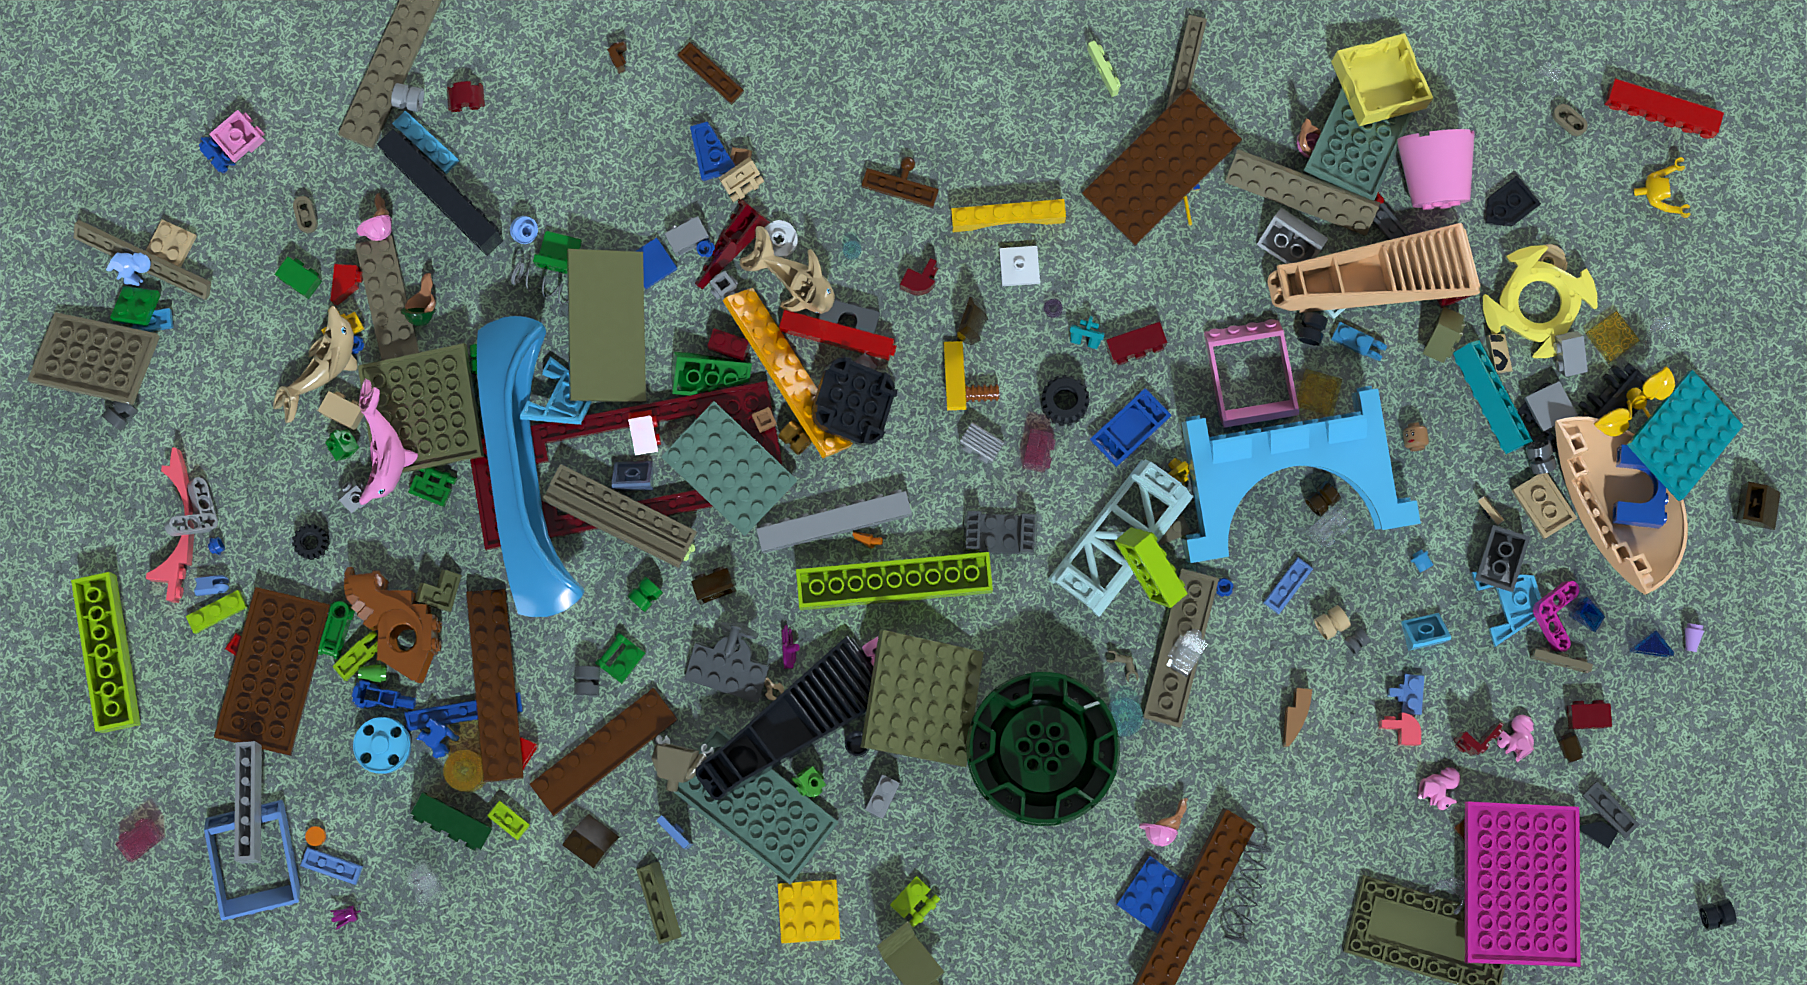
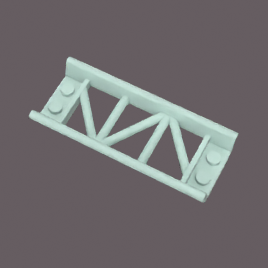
(1089, 590)

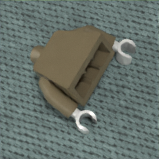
(677, 762)

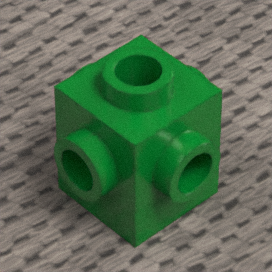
(341, 444)

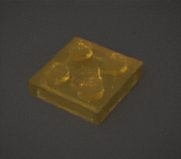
(1319, 392)

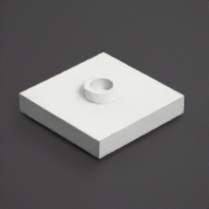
(1019, 266)

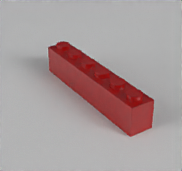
(1664, 109)

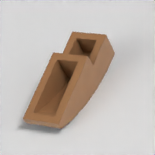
(1296, 715)

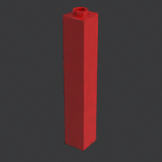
(837, 335)

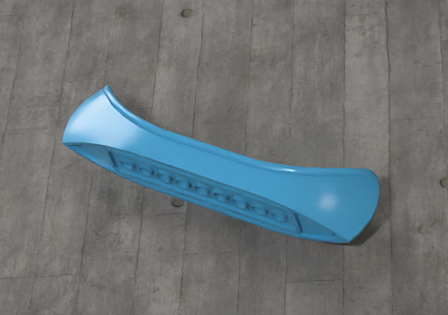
(505, 373)

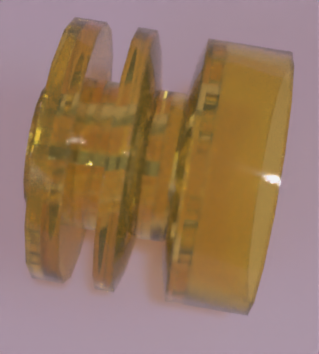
(455, 763)

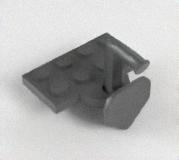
(728, 668)

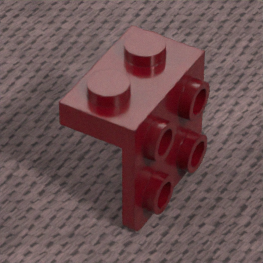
(1468, 744)

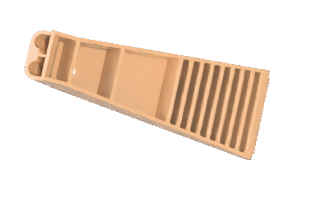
(1387, 272)

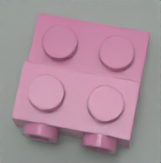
(237, 135)

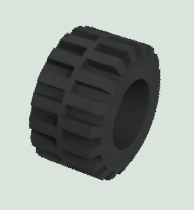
(1065, 384)

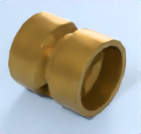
(791, 432)

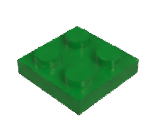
(135, 305)

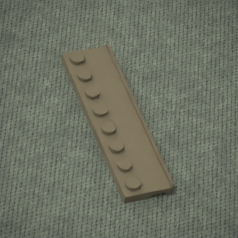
(619, 516)

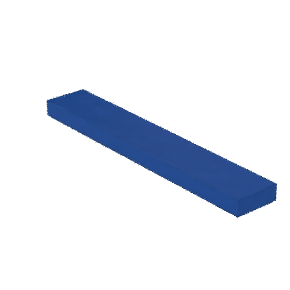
(447, 714)

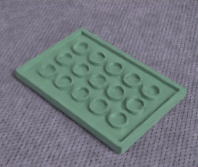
(1355, 154)
(729, 468)

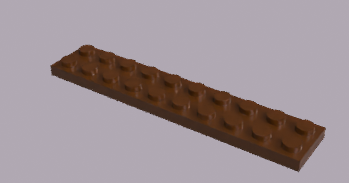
(494, 685)
(1196, 901)

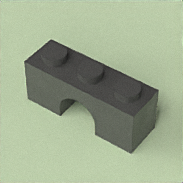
(866, 318)

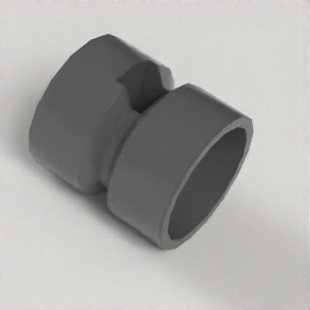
(119, 414)
(1540, 453)
(587, 680)

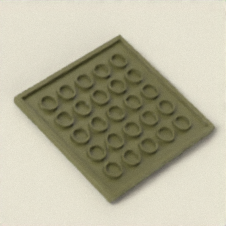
(429, 404)
(921, 698)

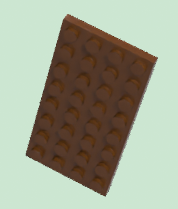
(1161, 166)
(272, 671)

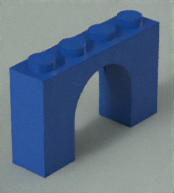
(1646, 514)

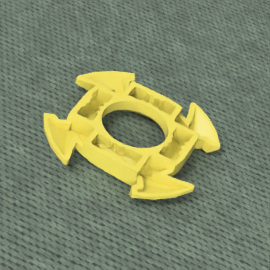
(1528, 270)

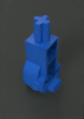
(386, 698)

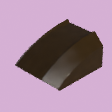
(972, 323)

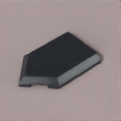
(1510, 203)

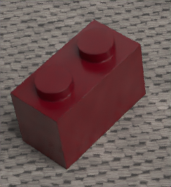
(728, 345)
(1589, 715)

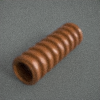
(982, 393)

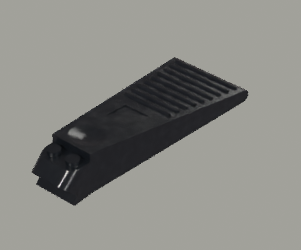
(808, 711)

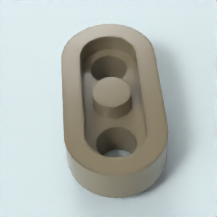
(1571, 118)
(305, 215)

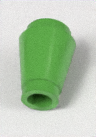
(372, 673)

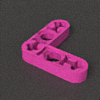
(1550, 610)

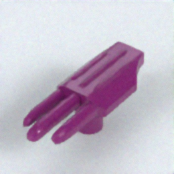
(788, 648)

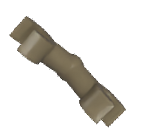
(1128, 660)

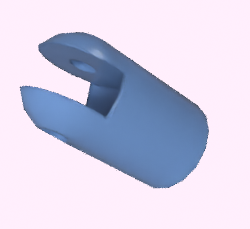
(211, 585)

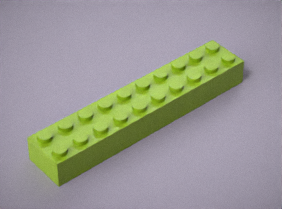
(894, 581)

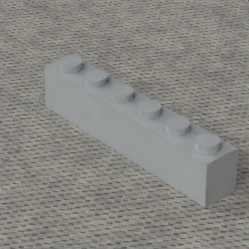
(248, 802)

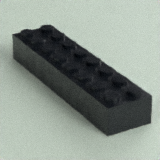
(440, 191)

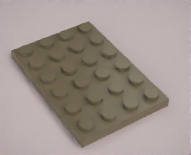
(93, 358)

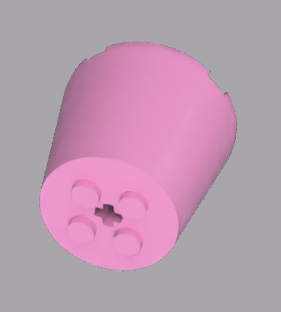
(1438, 167)

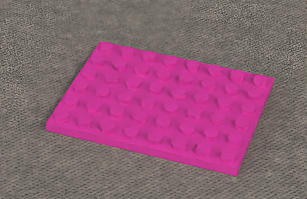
(1522, 884)

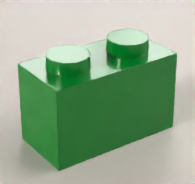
(298, 277)

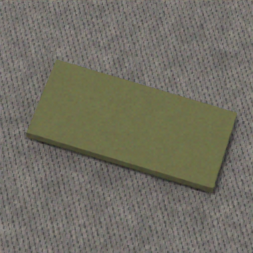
(606, 326)
(1414, 934)

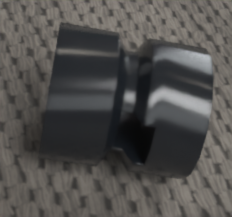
(1312, 330)
(853, 744)
(1719, 914)

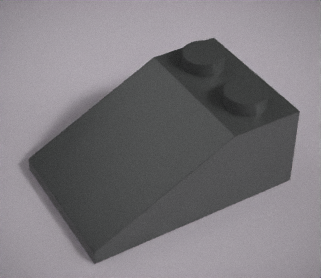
(1501, 558)

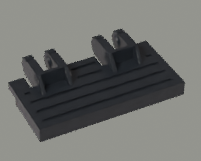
(1615, 393)

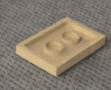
(1544, 504)

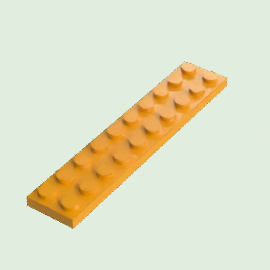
(781, 365)

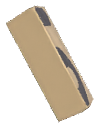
(1499, 353)

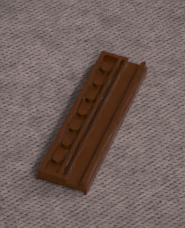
(603, 752)

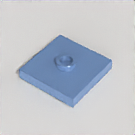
(675, 832)

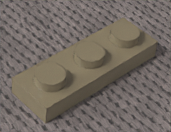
(1561, 659)

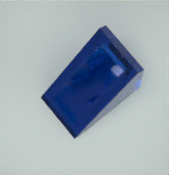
(1587, 614)
(1653, 645)

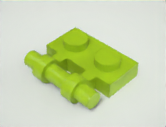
(911, 897)

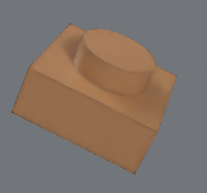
(739, 155)
(764, 419)

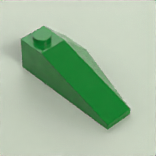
(700, 373)

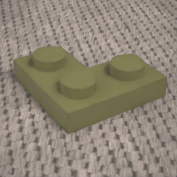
(442, 595)

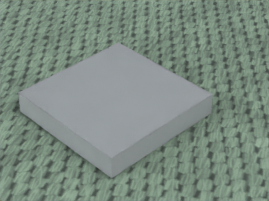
(1550, 405)

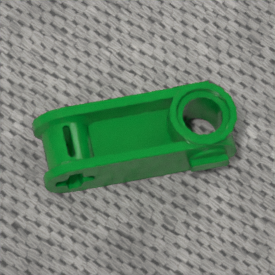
(336, 629)

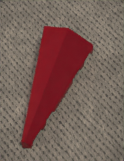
(733, 240)

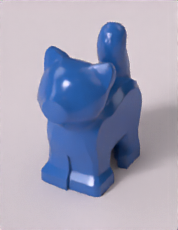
(433, 738)

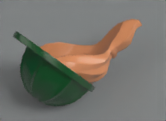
(421, 306)

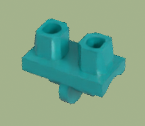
(1078, 332)

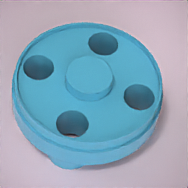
(382, 745)

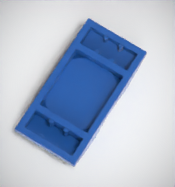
(1130, 427)

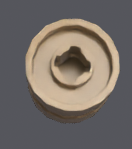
(1333, 622)

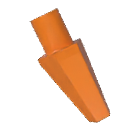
(867, 539)

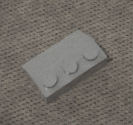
(1291, 239)

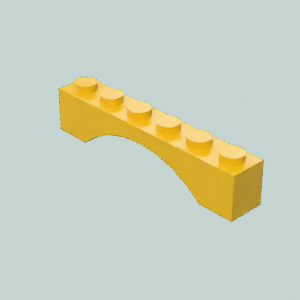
(984, 216)

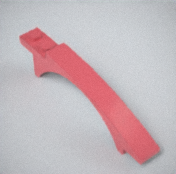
(173, 570)

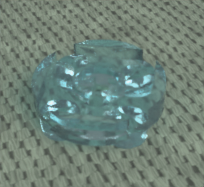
(1134, 714)

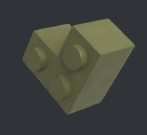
(1446, 332)

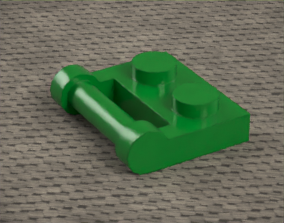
(626, 660)

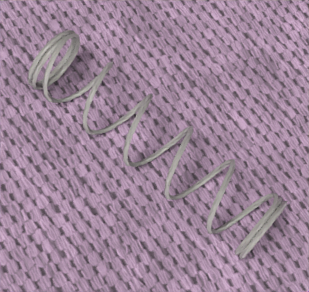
(518, 280)

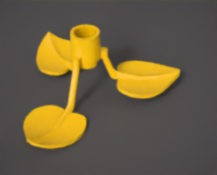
(1658, 386)

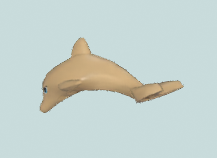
(804, 282)
(331, 357)

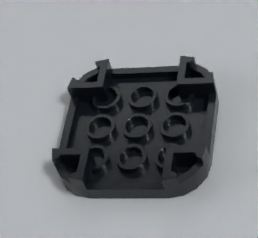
(853, 401)

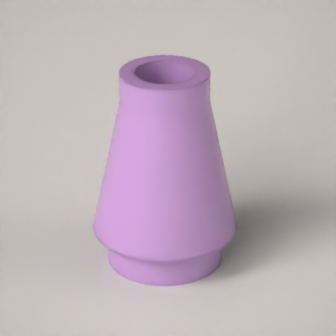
(1693, 636)

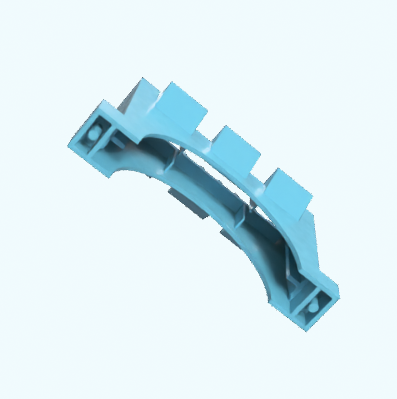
(1342, 444)

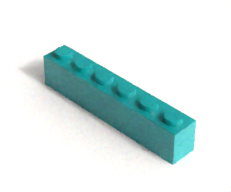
(1492, 397)

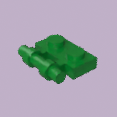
(432, 491)

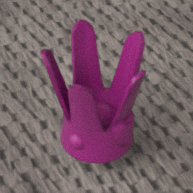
(344, 916)

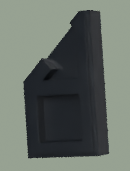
(1599, 833)

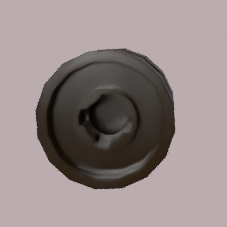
(1324, 497)

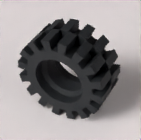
(300, 536)

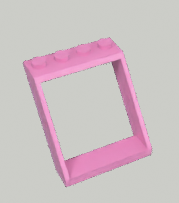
(1244, 333)

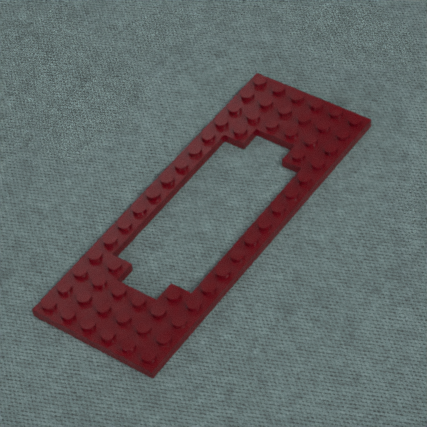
(737, 402)

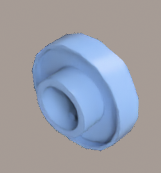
(523, 230)

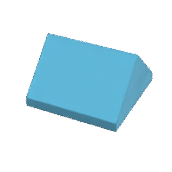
(1425, 631)

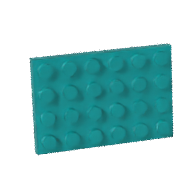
(1685, 435)

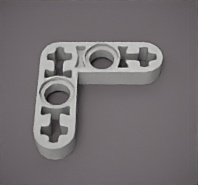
(200, 514)

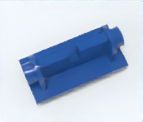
(211, 148)

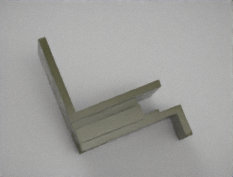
(909, 958)

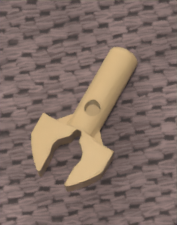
(769, 685)

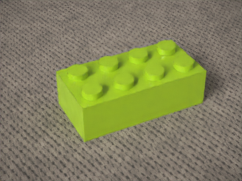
(1151, 567)

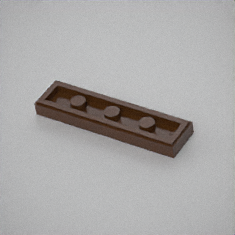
(710, 73)

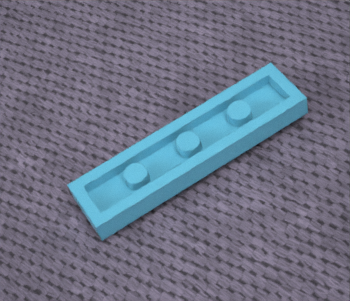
(425, 142)

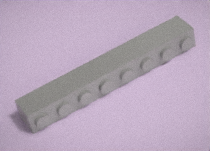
(834, 522)

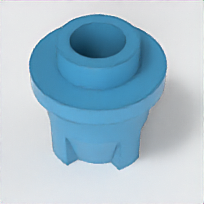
(1421, 560)

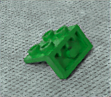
(554, 252)

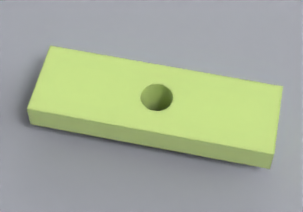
(1104, 68)

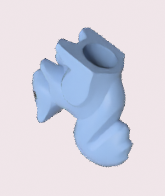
(127, 264)

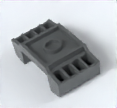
(1000, 533)

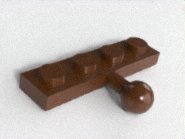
(901, 187)

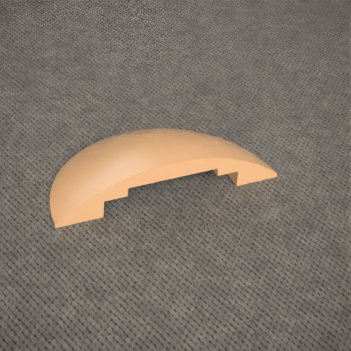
(1588, 463)

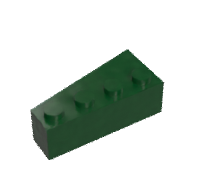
(450, 820)

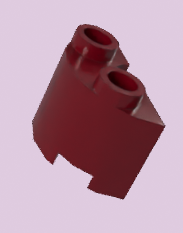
(465, 95)

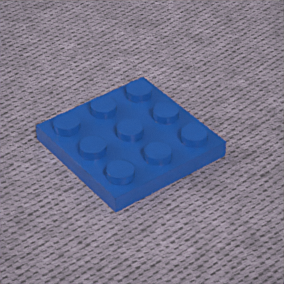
(1151, 894)

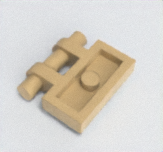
(739, 176)

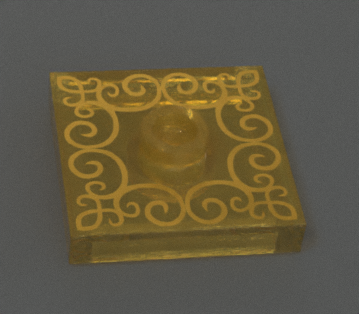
(1612, 336)

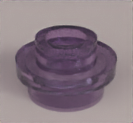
(1053, 302)

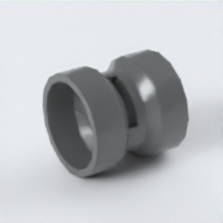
(1357, 640)

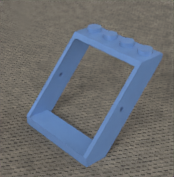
(262, 900)

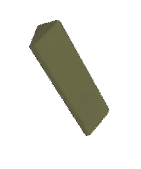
(659, 902)

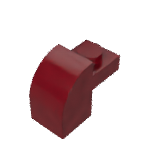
(918, 283)

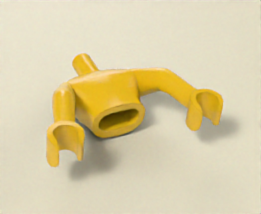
(1659, 189)

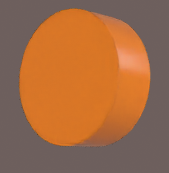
(315, 836)

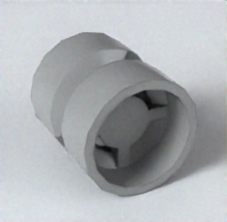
(407, 97)

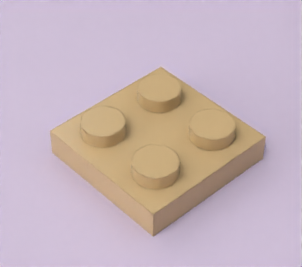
(171, 243)

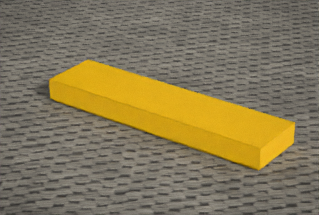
(955, 375)

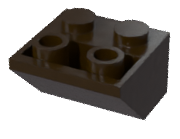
(1758, 505)

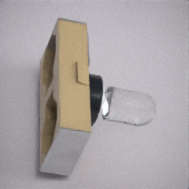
(1489, 511)

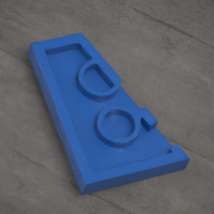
(710, 152)

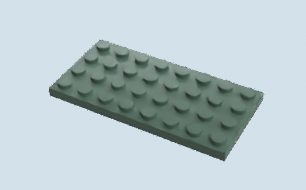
(764, 817)

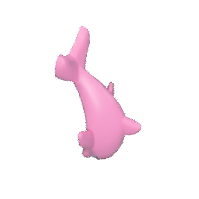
(385, 449)

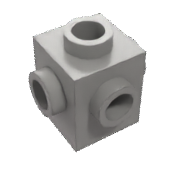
(723, 281)
(350, 495)

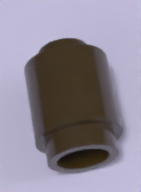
(1570, 747)

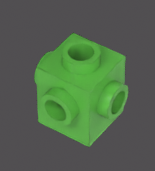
(809, 782)

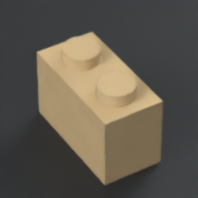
(341, 411)

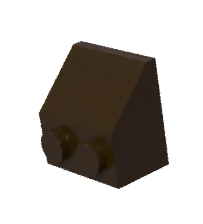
(713, 585)
(591, 841)

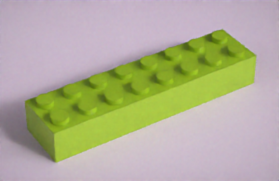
(105, 652)

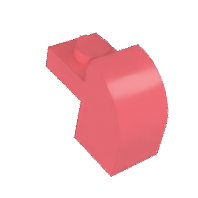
(1408, 728)

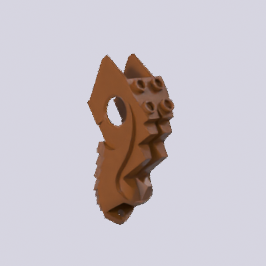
(391, 614)

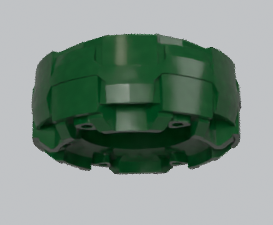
(1003, 768)

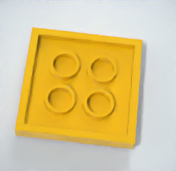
(809, 911)

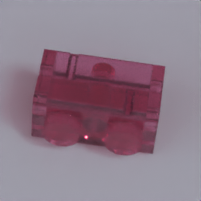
(1038, 450)
(139, 840)

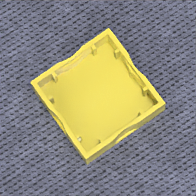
(1381, 79)

